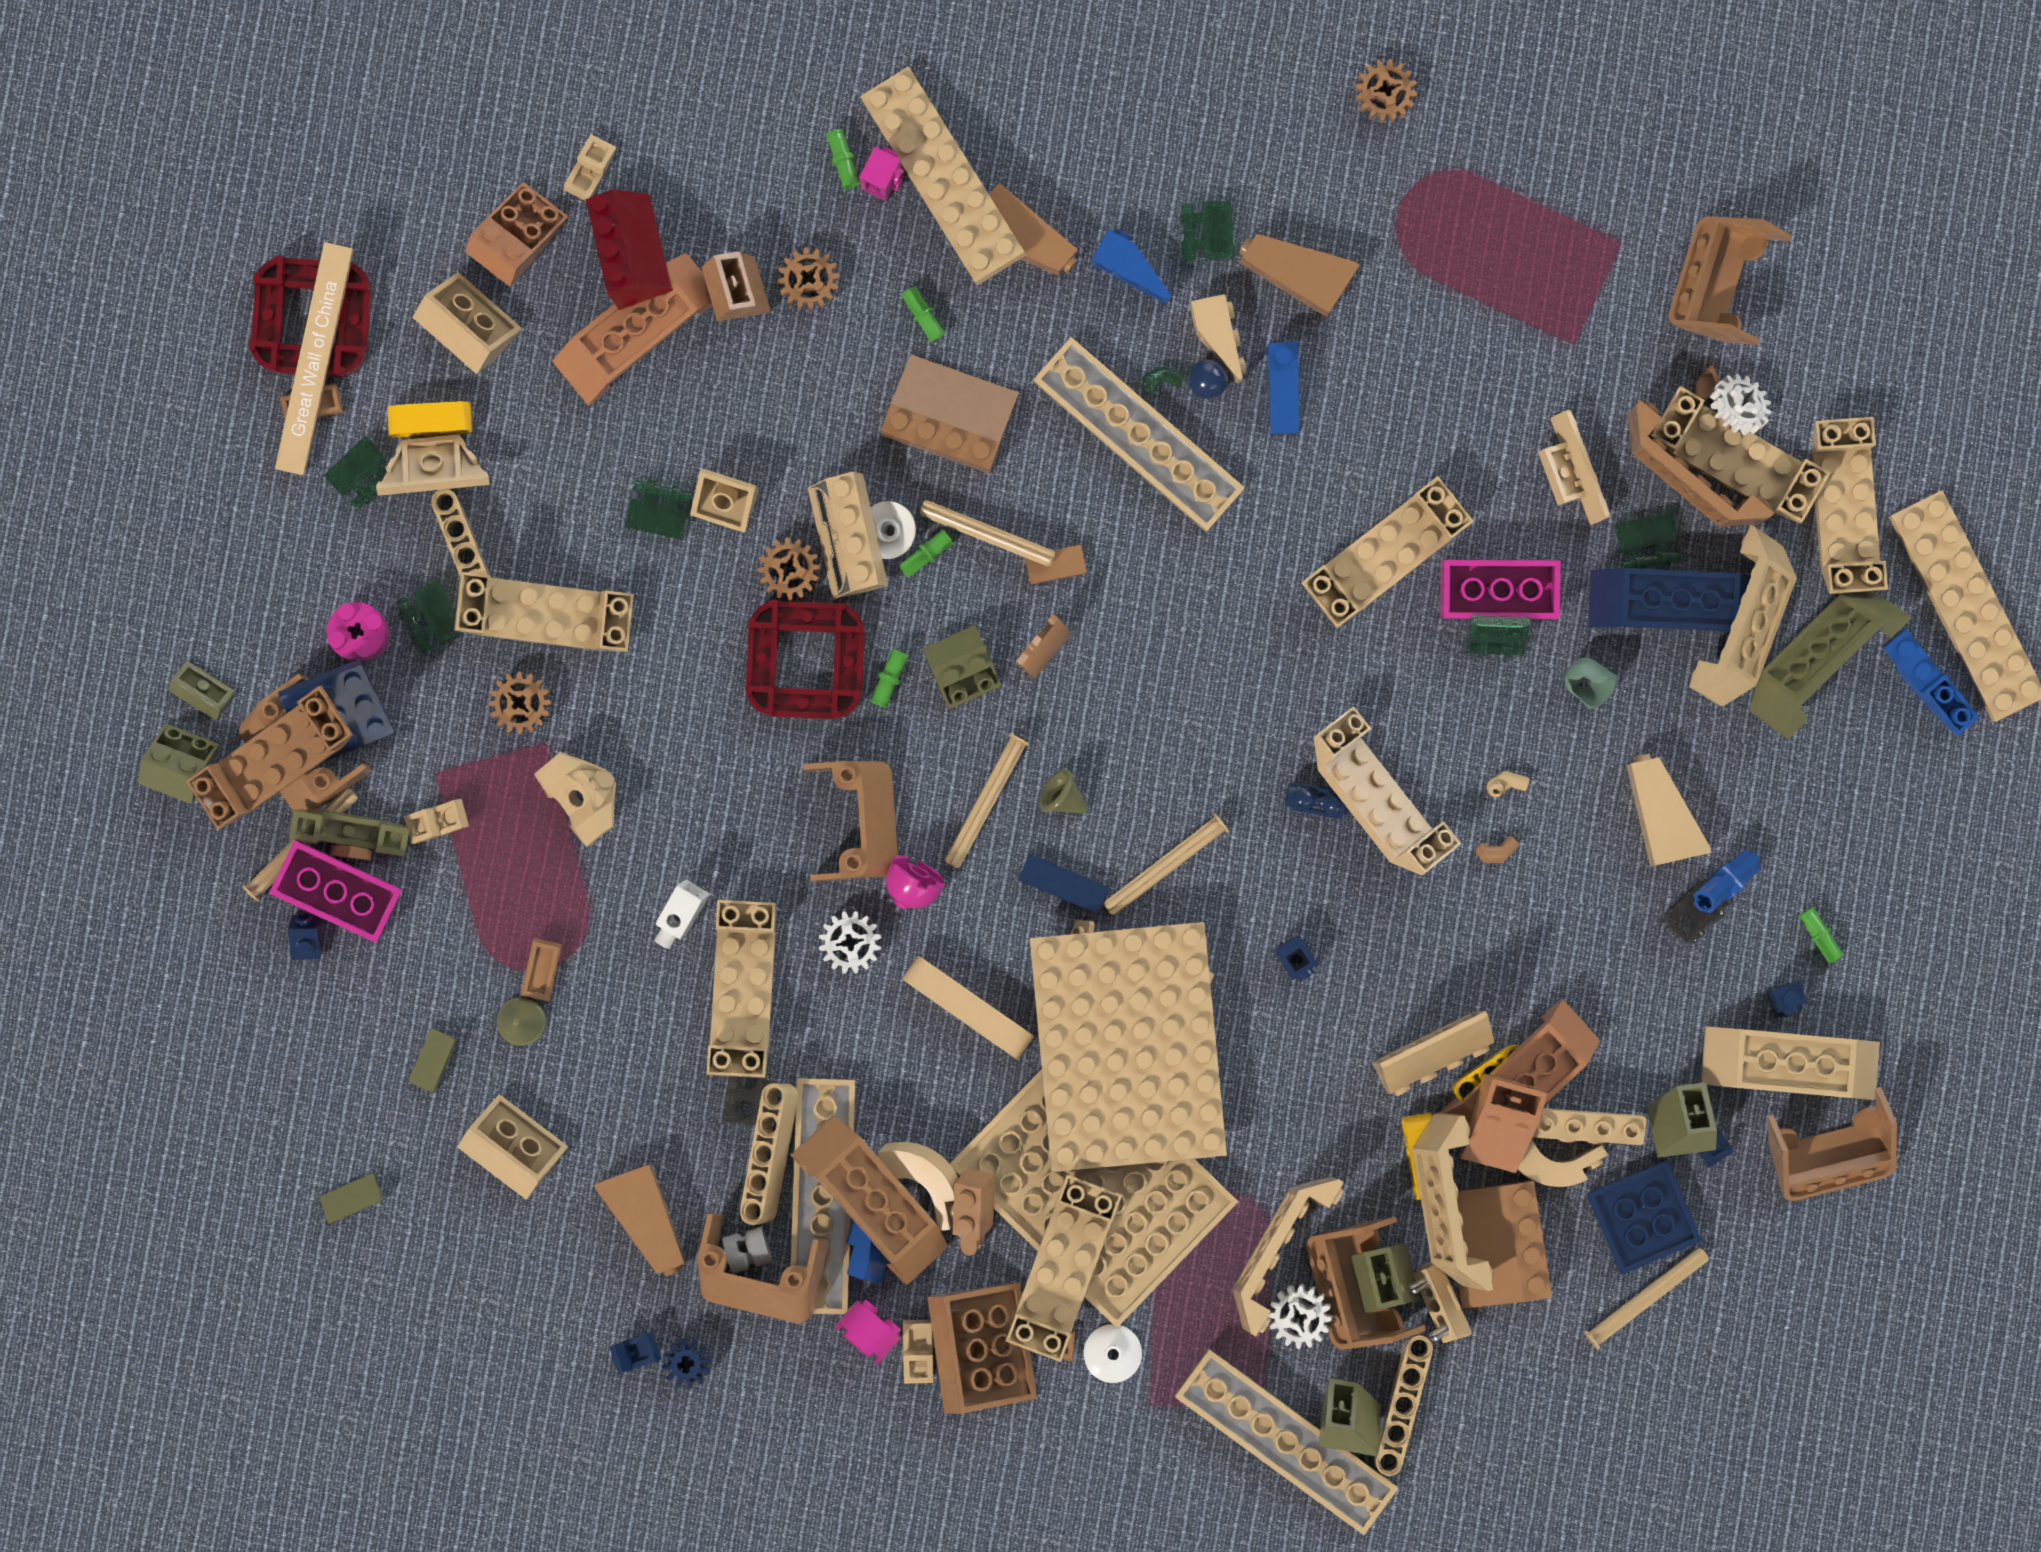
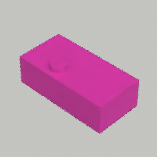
(1500, 588)
(335, 891)

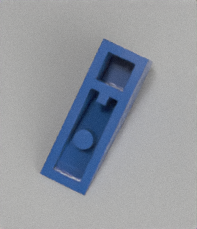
(1125, 261)
(1283, 387)

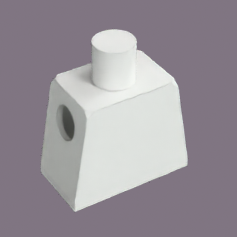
(684, 902)

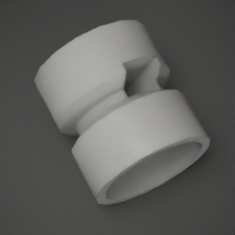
(757, 1246)

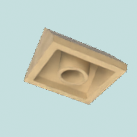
(723, 500)

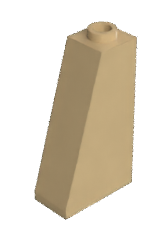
(1664, 817)

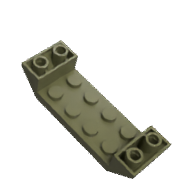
(1818, 655)

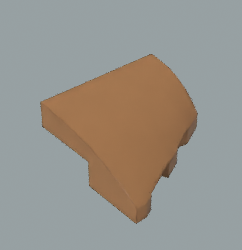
(1044, 647)

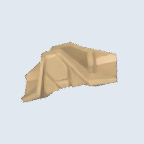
(596, 785)

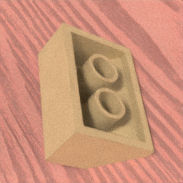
(466, 322)
(512, 1146)

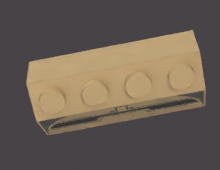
(847, 535)

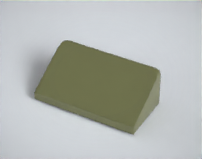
(201, 690)
(433, 1060)
(351, 1198)

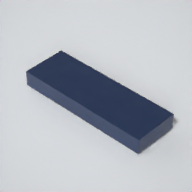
(1063, 883)

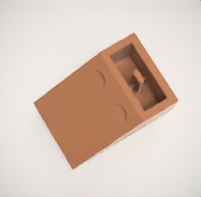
(515, 234)
(1503, 1122)

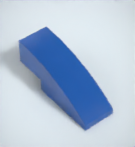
(866, 1260)

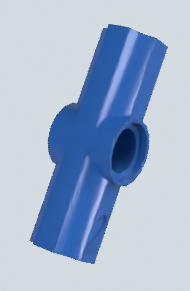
(1727, 881)

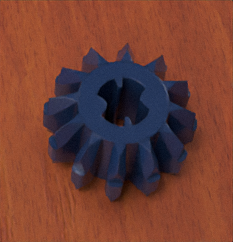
(694, 1369)

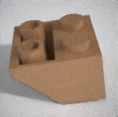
(735, 286)

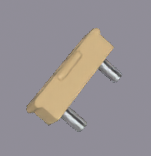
(1441, 1303)

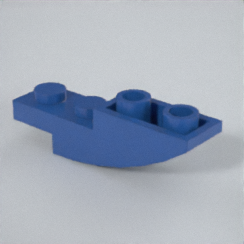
(1929, 683)

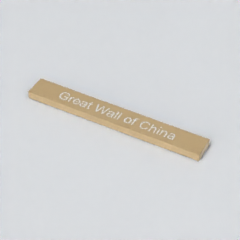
(314, 358)

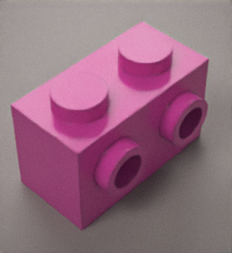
(882, 173)

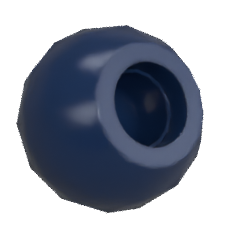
(1208, 379)

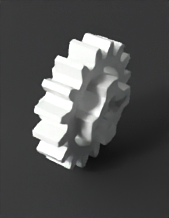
(1740, 404)
(847, 929)
(1304, 1328)

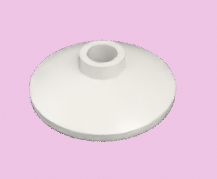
(894, 514)
(1108, 1338)

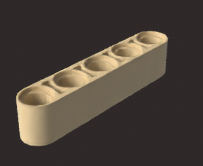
(459, 544)
(968, 1007)
(759, 1164)
(1406, 1418)

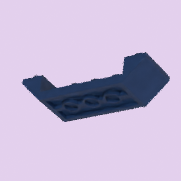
(1665, 599)

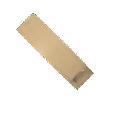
(927, 1168)
(1561, 1173)

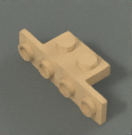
(1571, 470)
(1591, 1127)

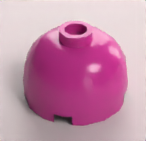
(912, 884)

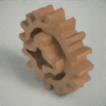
(1373, 94)
(798, 292)
(776, 565)
(510, 713)

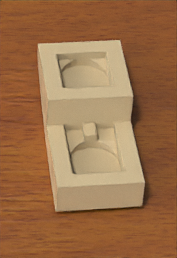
(590, 167)
(436, 821)
(917, 1351)

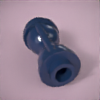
(1302, 798)

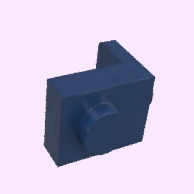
(305, 936)
(635, 1352)

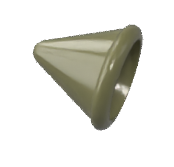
(1062, 794)
(521, 1021)

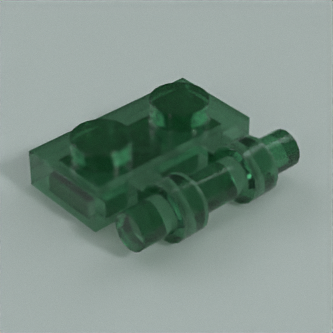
(1217, 231)
(354, 468)
(658, 519)
(1647, 533)
(438, 612)
(1506, 631)

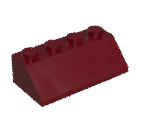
(628, 246)

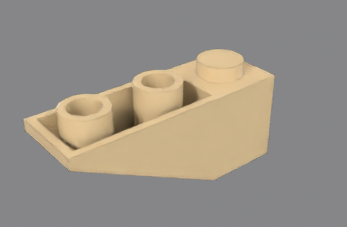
(1214, 328)

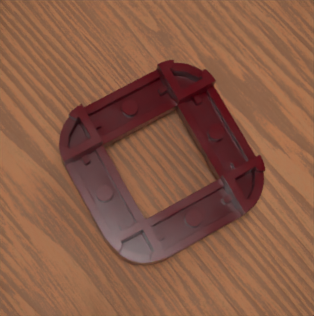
(269, 315)
(762, 660)

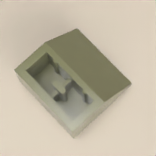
(961, 667)
(173, 760)
(1683, 1121)
(1385, 1277)
(1349, 1418)

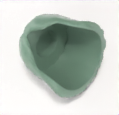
(1601, 685)

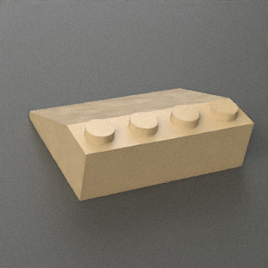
(1435, 1051)

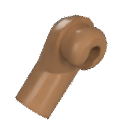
(1497, 854)

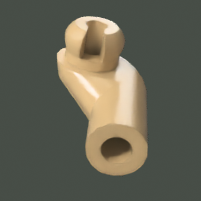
(1506, 780)

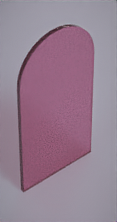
(1504, 250)
(516, 857)
(1199, 1310)

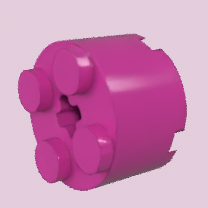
(351, 617)
(868, 1331)

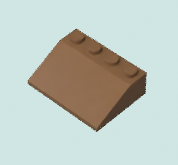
(949, 414)
(1506, 1230)
(972, 1352)

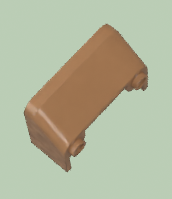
(1713, 273)
(318, 786)
(876, 818)
(1836, 1157)
(1337, 1280)
(789, 1301)

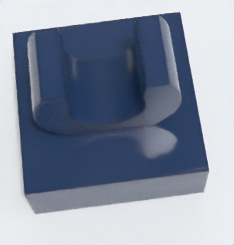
(1722, 1150)

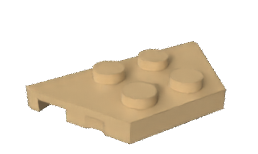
(431, 465)

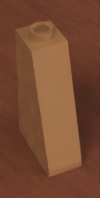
(1040, 242)
(1302, 272)
(643, 1213)

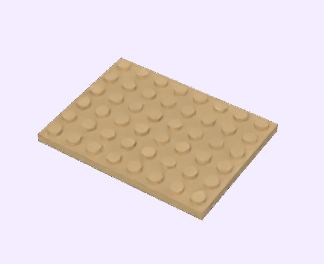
(1128, 1047)
(1157, 1222)

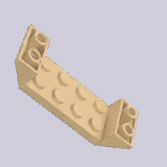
(1738, 460)
(1848, 506)
(1387, 552)
(543, 613)
(1754, 624)
(1377, 798)
(742, 989)
(1790, 1063)
(1440, 1198)
(1265, 1256)
(1063, 1268)

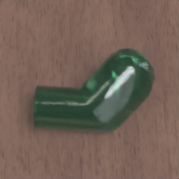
(1160, 375)

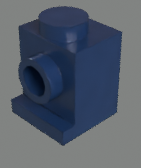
(1297, 947)
(1786, 999)

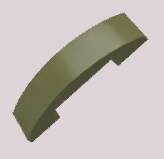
(349, 830)

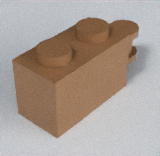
(973, 1208)

